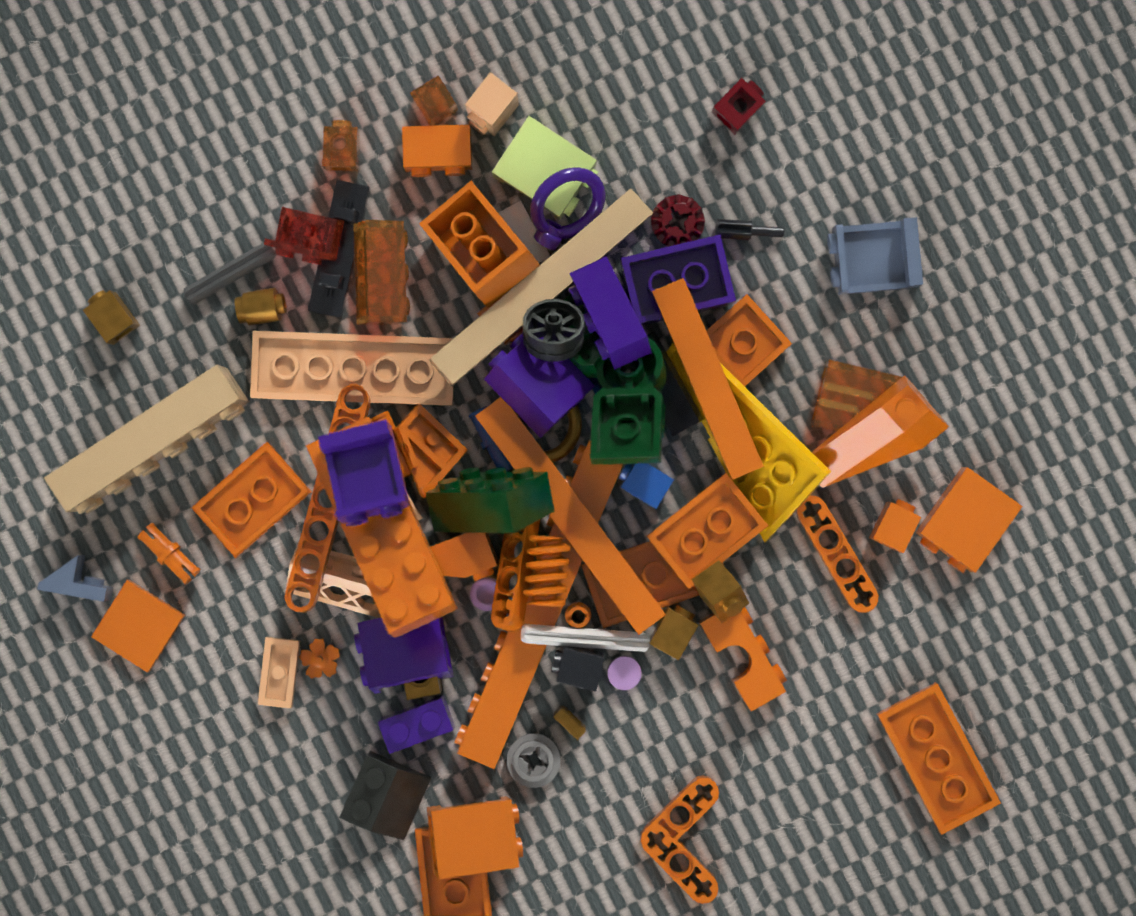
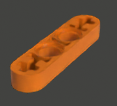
(838, 552)
(509, 566)

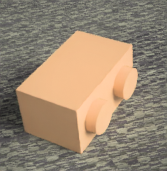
(491, 105)

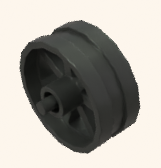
(553, 318)

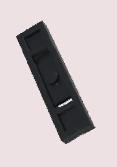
(333, 276)

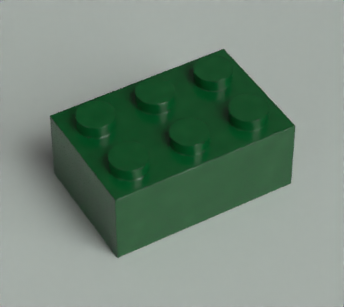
(490, 501)

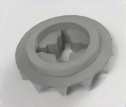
(540, 774)

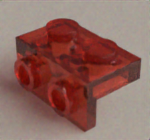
(306, 234)

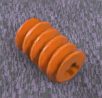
(547, 571)

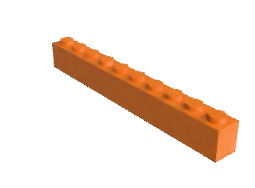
(517, 661)

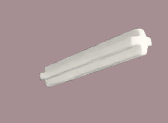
(584, 637)

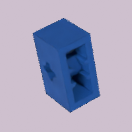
(645, 483)

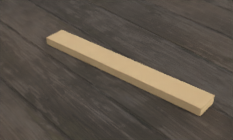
(543, 283)

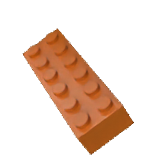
(394, 561)

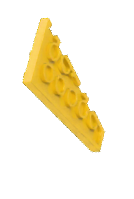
(789, 466)

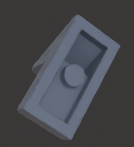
(68, 582)

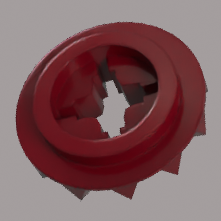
(662, 217)

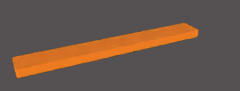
(573, 518)

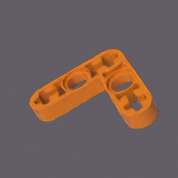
(673, 832)

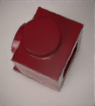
(724, 109)

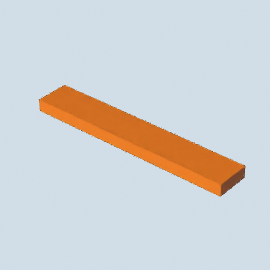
(707, 378)

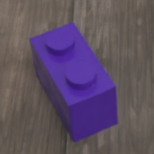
(416, 724)

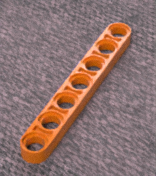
(316, 513)

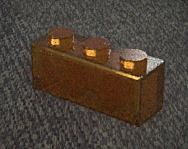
(381, 272)

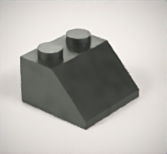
(385, 796)

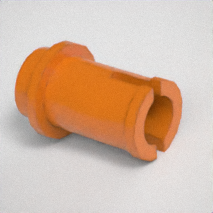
(574, 607)

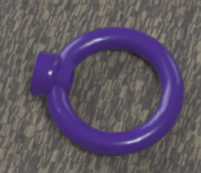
(550, 232)

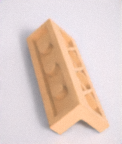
(343, 573)

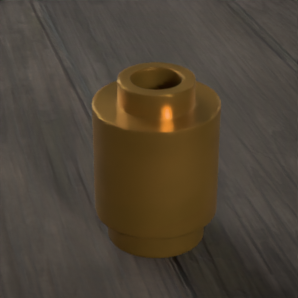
(260, 306)

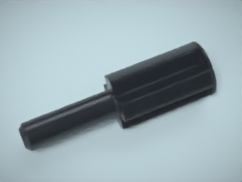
(744, 230)

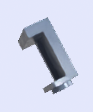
(876, 257)

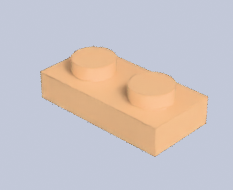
(279, 672)

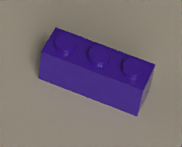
(609, 313)

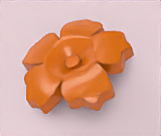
(320, 659)

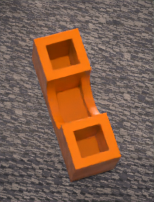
(760, 680)

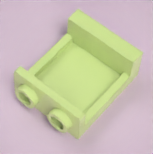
(534, 157)

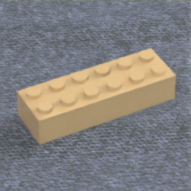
(146, 440)

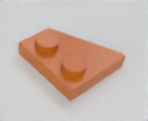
(427, 448)

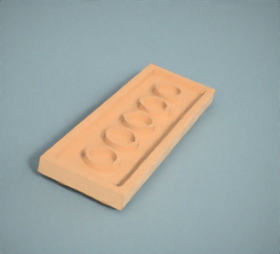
(324, 363)

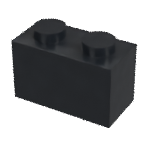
(578, 667)

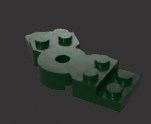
(627, 408)

